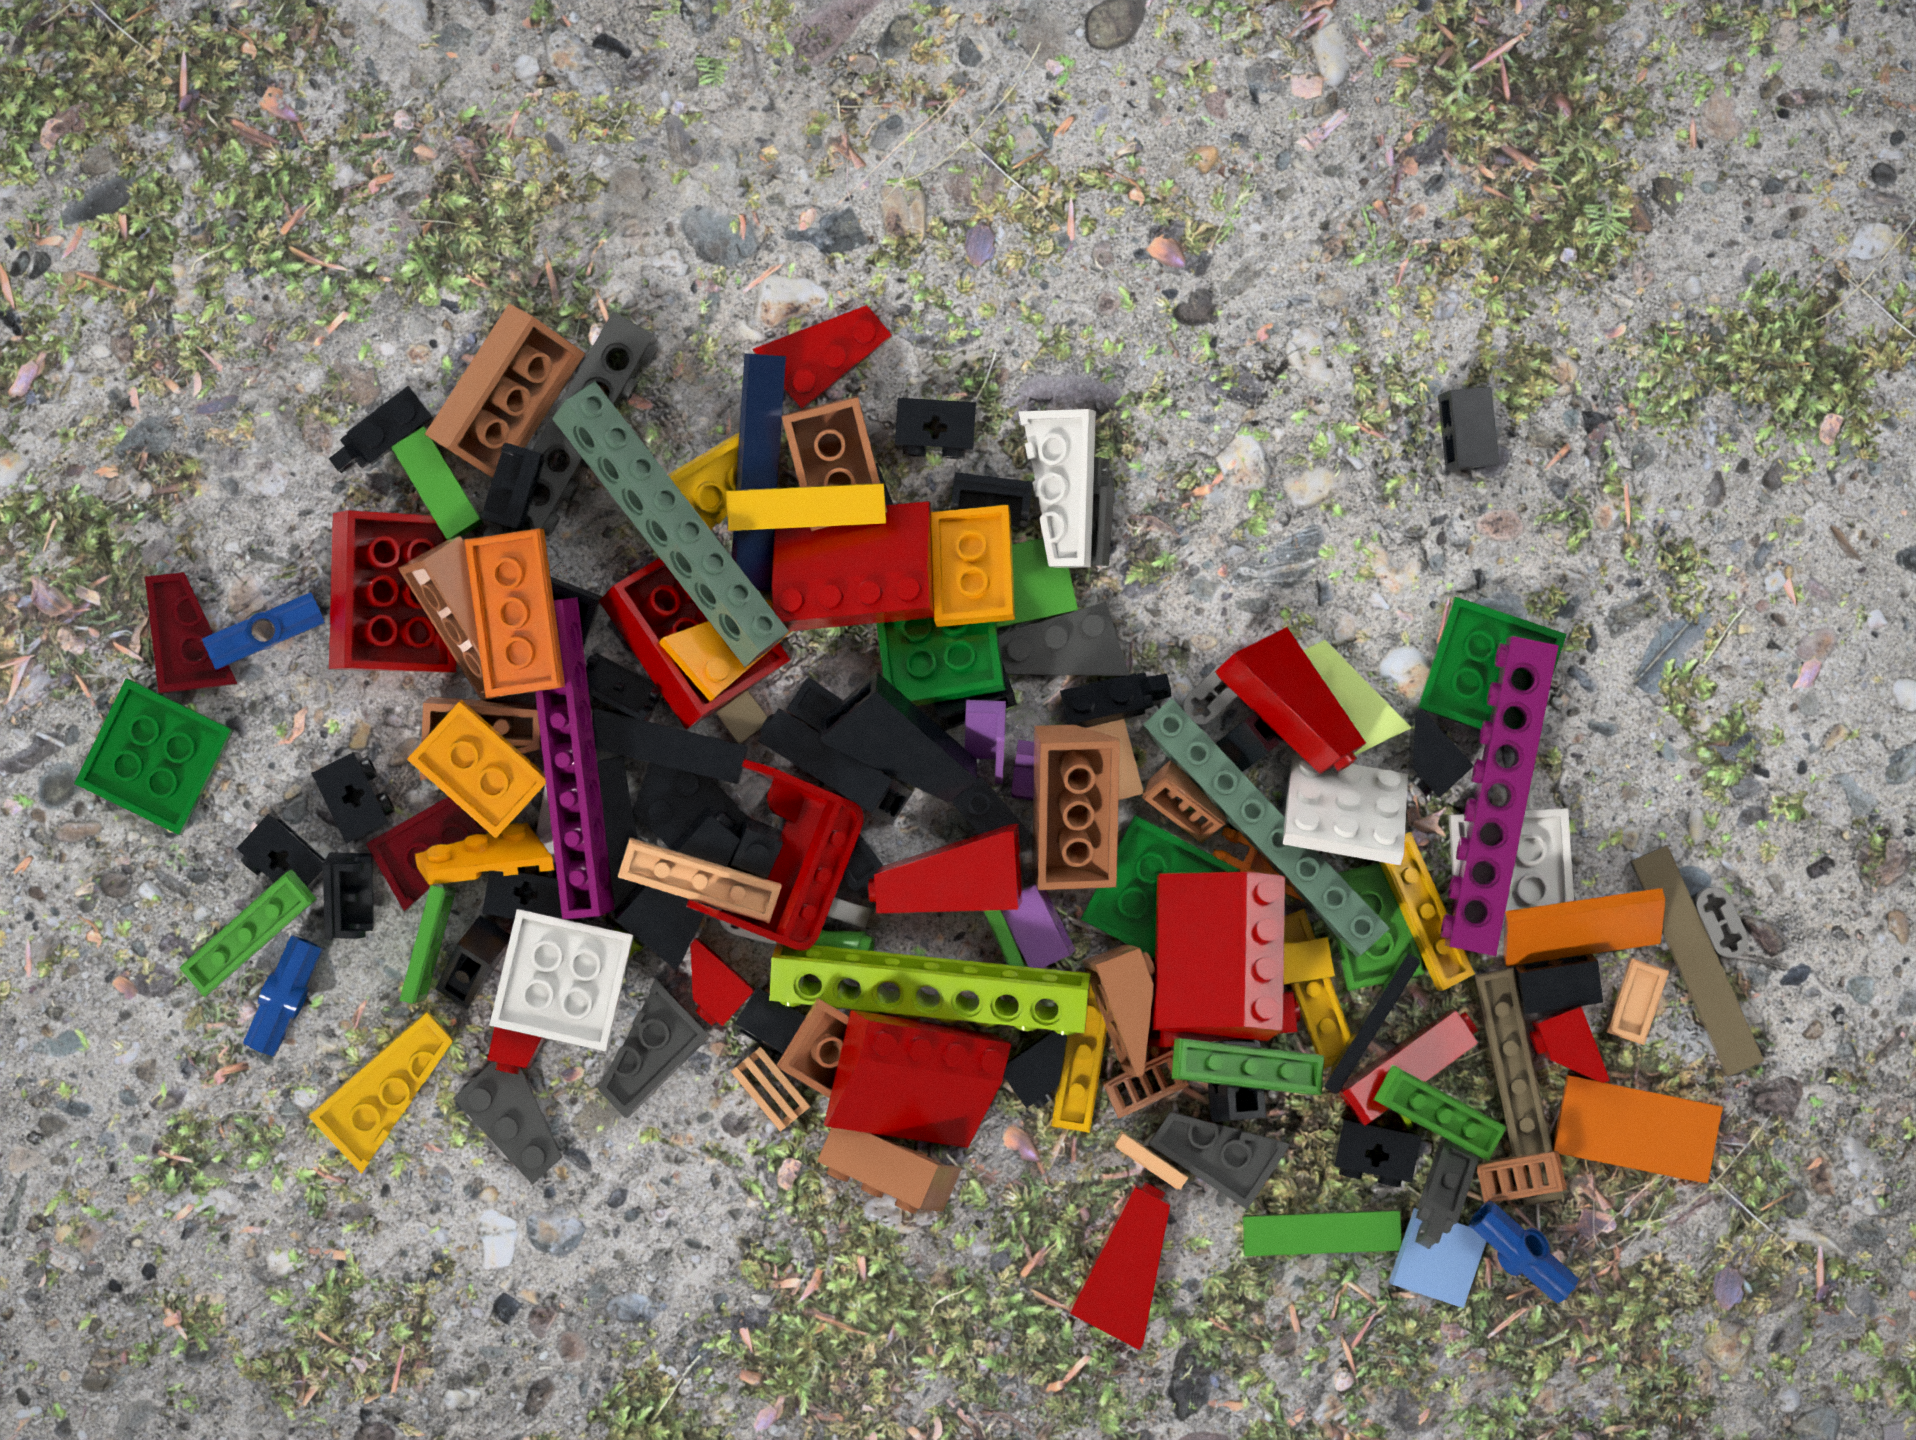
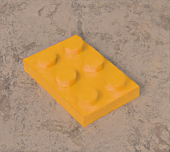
(972, 566)
(478, 768)

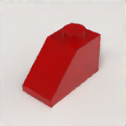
(716, 985)
(1569, 1042)

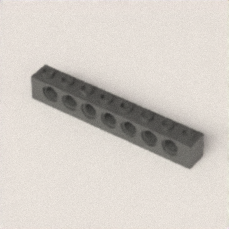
(616, 336)

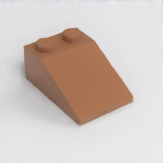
(831, 445)
(1124, 997)
(816, 1048)

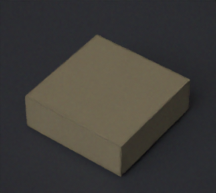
(742, 716)

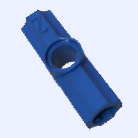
(288, 620)
(283, 995)
(1523, 1251)

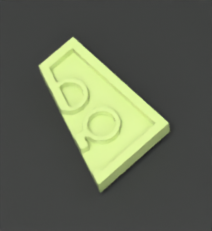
(1362, 704)

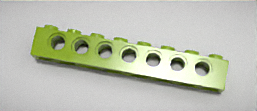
(947, 976)

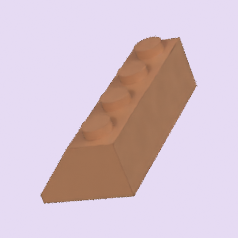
(505, 390)
(444, 591)
(1075, 808)

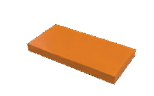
(514, 613)
(1583, 927)
(1637, 1129)

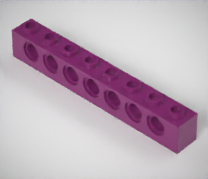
(1539, 662)
(574, 778)

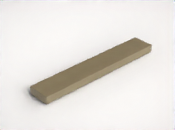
(1699, 964)
(1514, 1070)

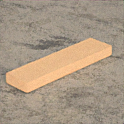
(699, 880)

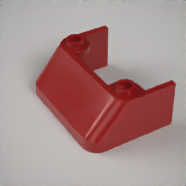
(811, 862)

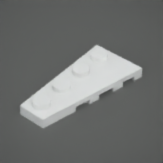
(1063, 468)

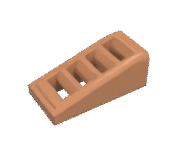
(1173, 782)
(1137, 1103)
(1498, 1184)

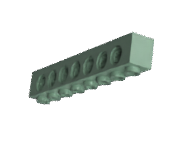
(669, 524)
(1263, 828)

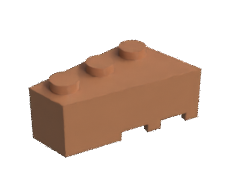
(513, 720)
(889, 1169)

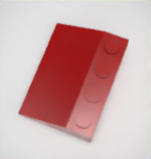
(855, 571)
(655, 606)
(372, 608)
(1220, 954)
(915, 1079)

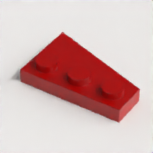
(826, 352)

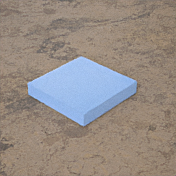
(1444, 1269)

